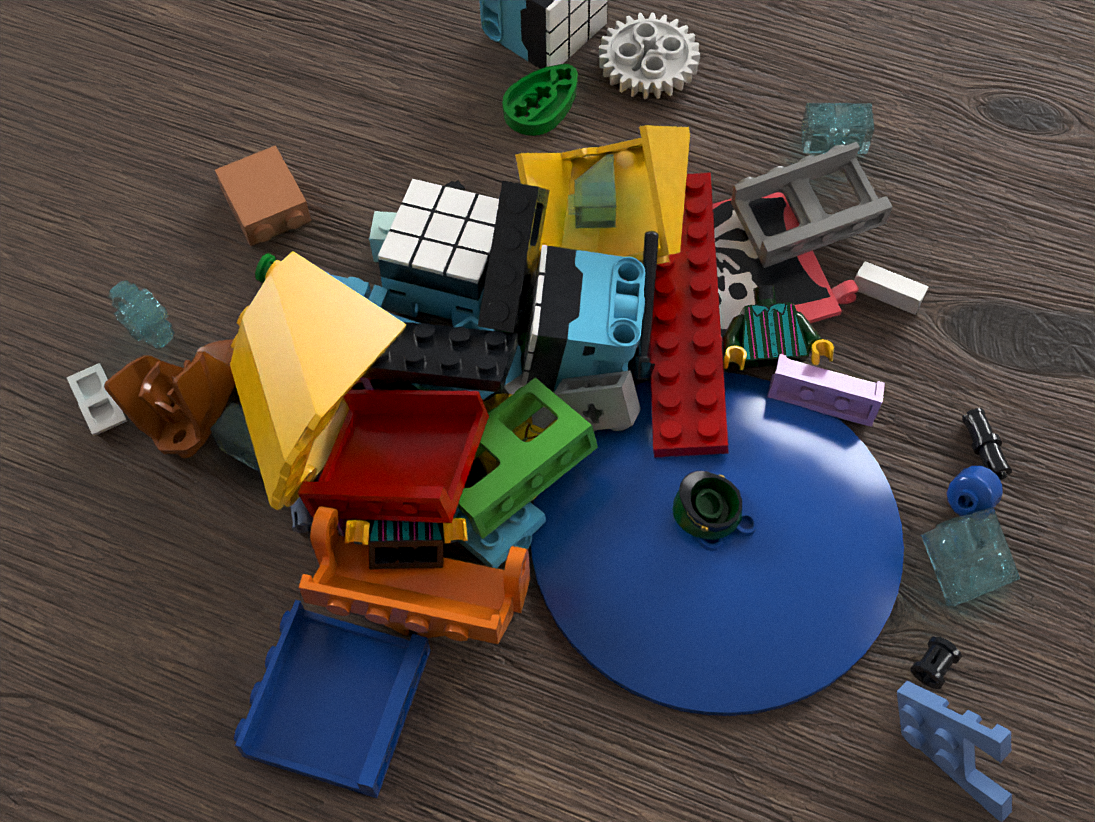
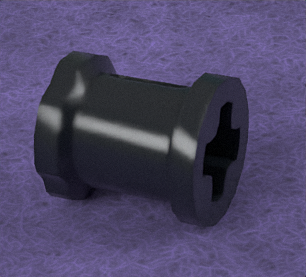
(936, 662)

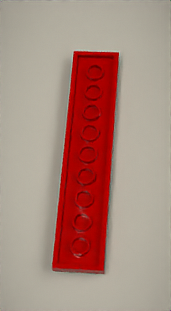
(687, 338)

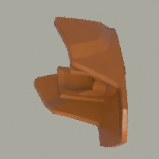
(176, 402)

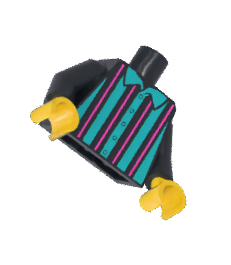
(405, 542)

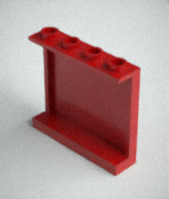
(400, 456)

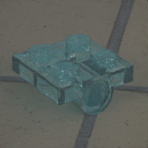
(970, 556)

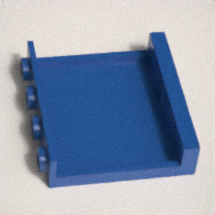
(332, 700)

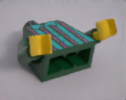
(771, 329)

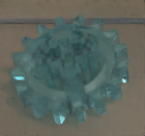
(141, 314)

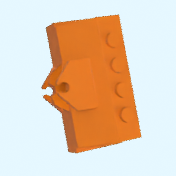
(448, 601)

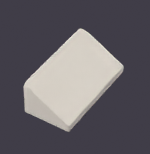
(890, 287)

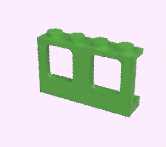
(524, 466)

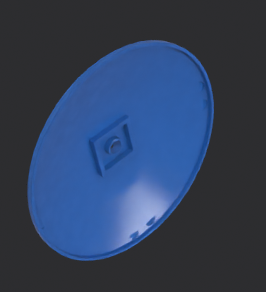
(737, 616)

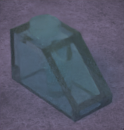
(595, 196)

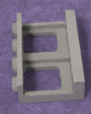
(815, 226)

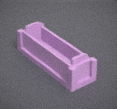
(826, 391)

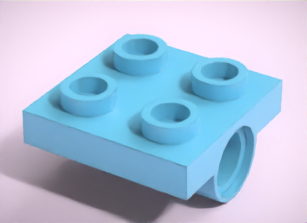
(513, 532)

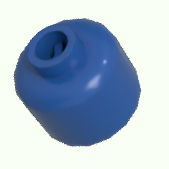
(974, 490)

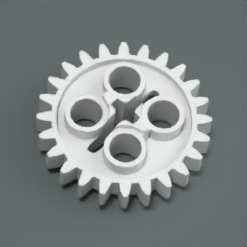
(649, 55)

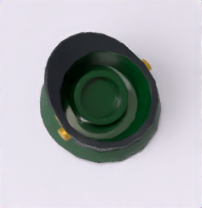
(707, 505)

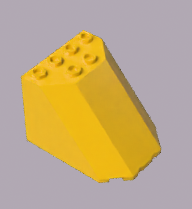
(647, 187)
(294, 363)

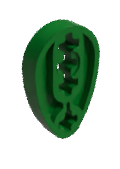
(550, 111)

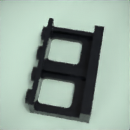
(513, 257)

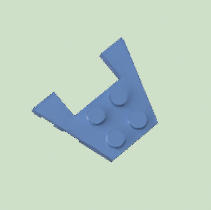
(951, 743)

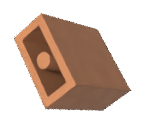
(263, 195)

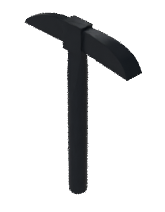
(640, 364)

